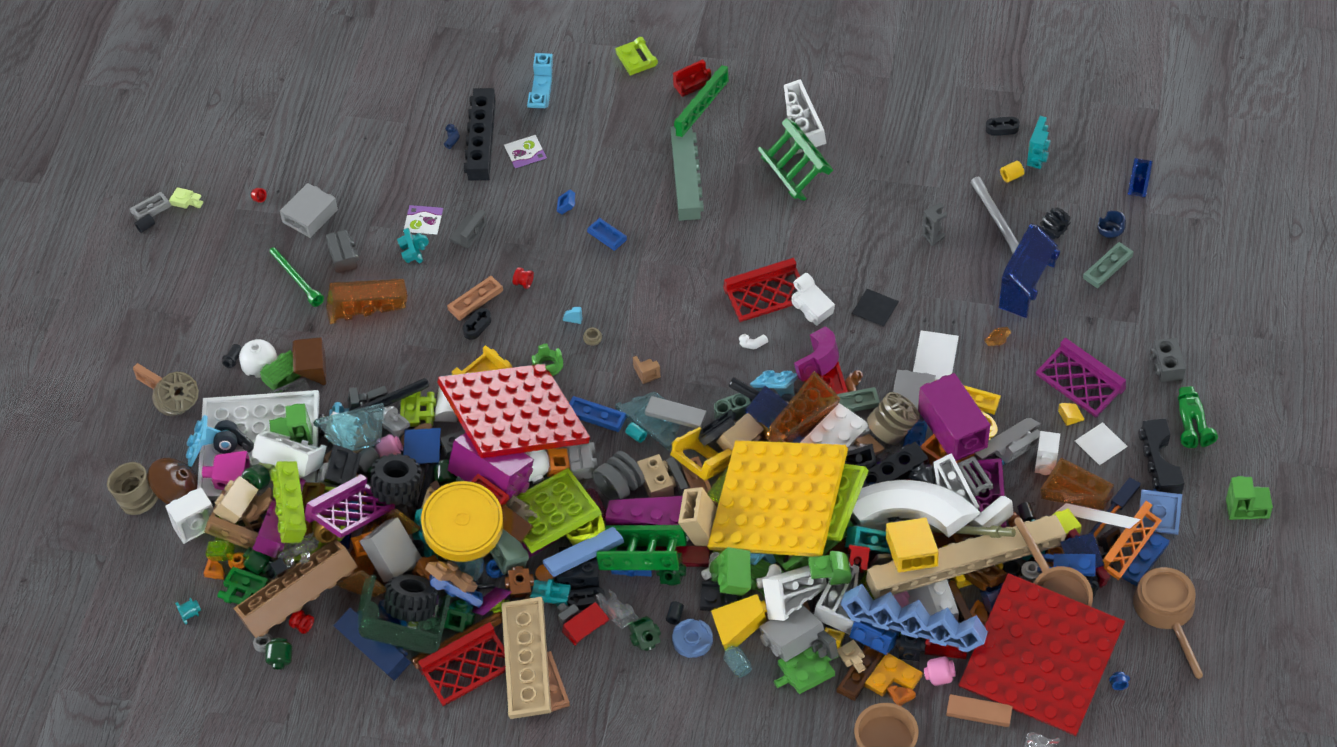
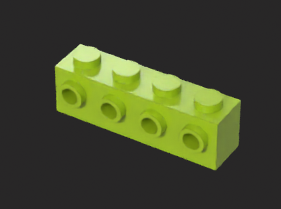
(288, 502)

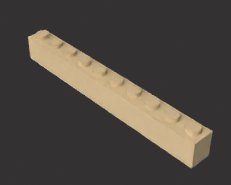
(966, 557)

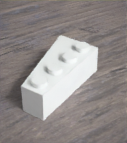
(803, 113)

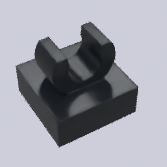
(1108, 539)

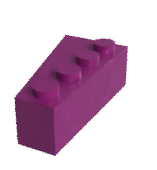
(644, 511)
(269, 538)

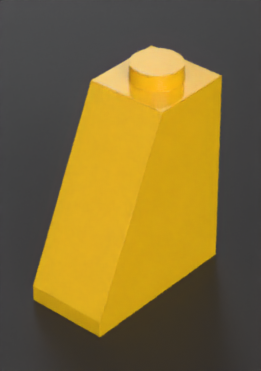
(739, 620)

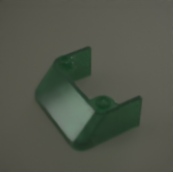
(423, 639)

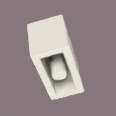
(1047, 452)

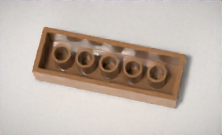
(295, 588)

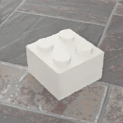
(190, 514)

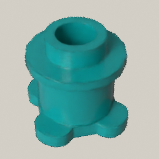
(188, 609)

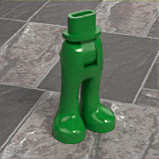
(1192, 408)

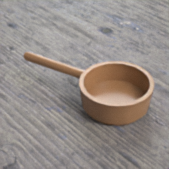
(1060, 578)
(1167, 602)
(886, 727)

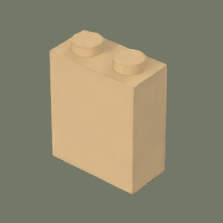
(697, 515)

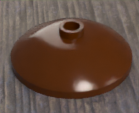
(171, 479)

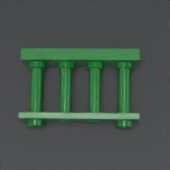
(810, 154)
(644, 536)

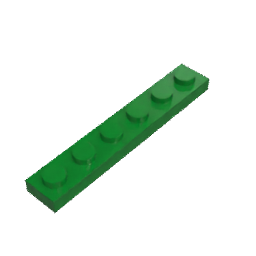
(701, 101)

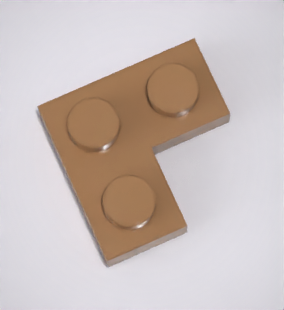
(449, 572)

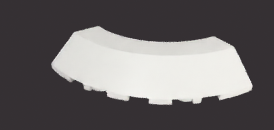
(913, 500)

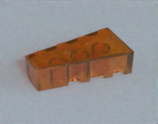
(365, 298)
(804, 410)

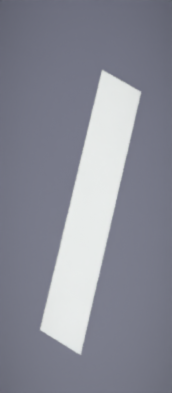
(1100, 516)

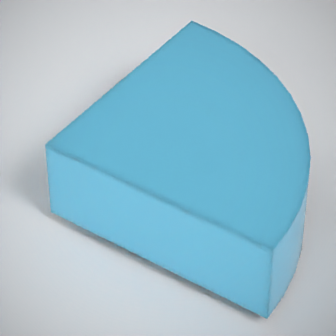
(573, 315)

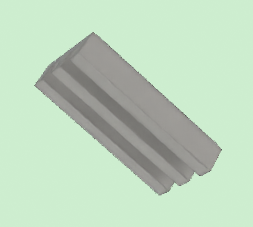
(152, 207)
(981, 488)

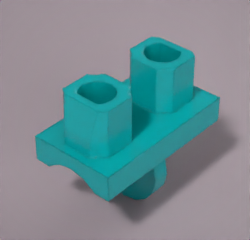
(414, 243)
(551, 592)

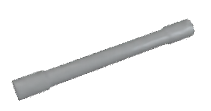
(981, 190)

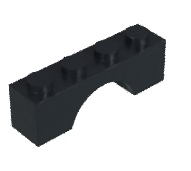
(1165, 475)

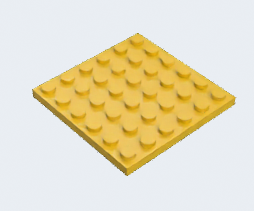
(778, 498)

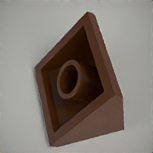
(310, 359)

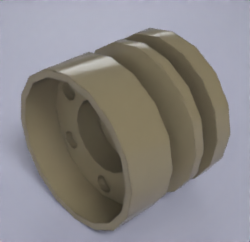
(164, 396)
(893, 418)
(131, 488)

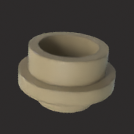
(592, 336)

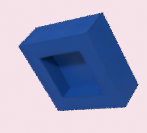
(566, 202)

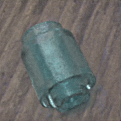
(737, 661)

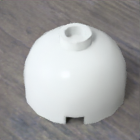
(255, 356)
(540, 465)

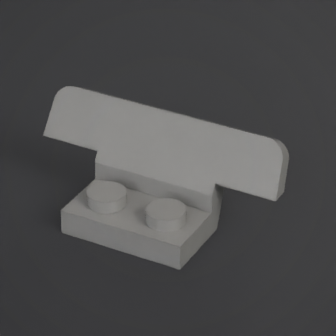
(1013, 441)

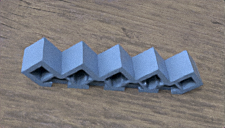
(913, 620)

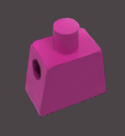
(226, 468)

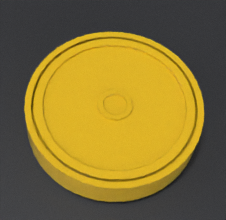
(462, 521)

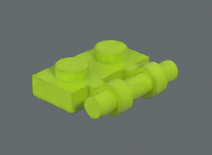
(412, 411)

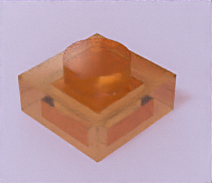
(998, 336)

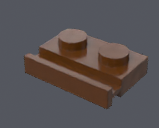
(985, 577)

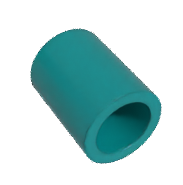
(636, 432)

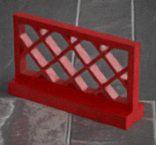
(756, 278)
(453, 652)

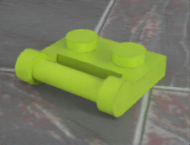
(632, 60)

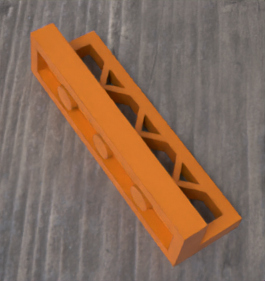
(1127, 534)

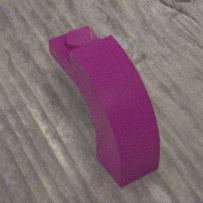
(824, 355)

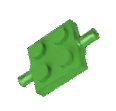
(805, 670)

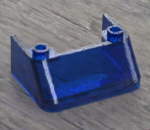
(1025, 269)

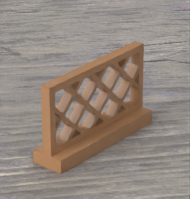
(234, 533)

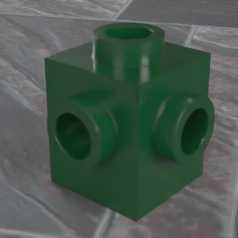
(673, 577)
(459, 616)
(644, 633)

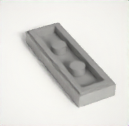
(675, 412)

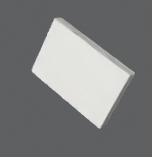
(935, 354)

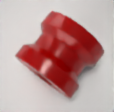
(523, 277)
(301, 621)

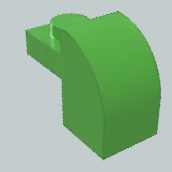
(831, 566)

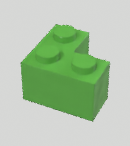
(295, 425)
(1247, 501)
(732, 571)

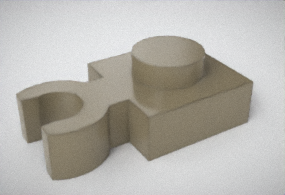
(520, 508)

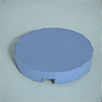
(692, 638)

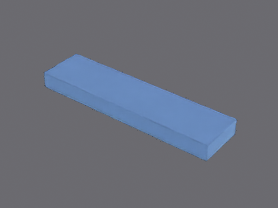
(582, 551)

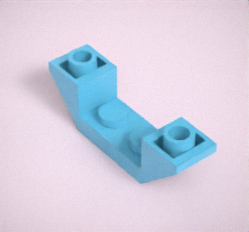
(542, 81)

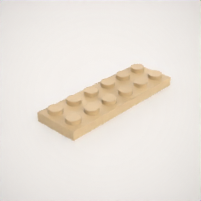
(526, 658)

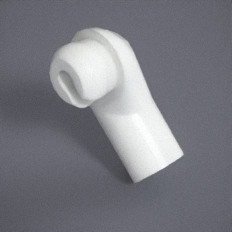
(753, 344)
(773, 570)

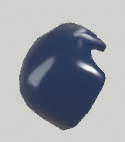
(1112, 225)

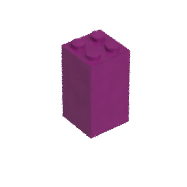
(953, 417)
(506, 472)

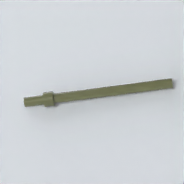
(994, 531)

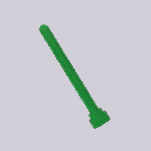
(314, 297)

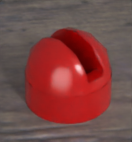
(258, 195)

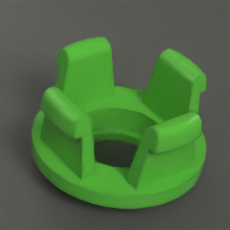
(545, 354)

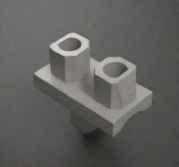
(394, 421)

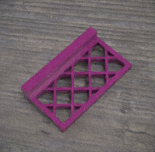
(1093, 368)
(339, 498)

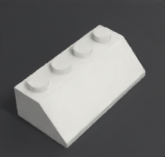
(935, 597)

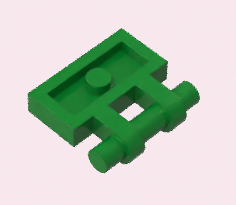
(242, 582)

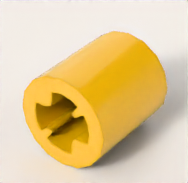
(1012, 171)

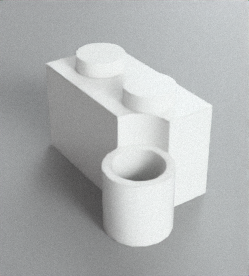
(811, 300)

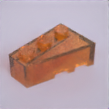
(1076, 486)

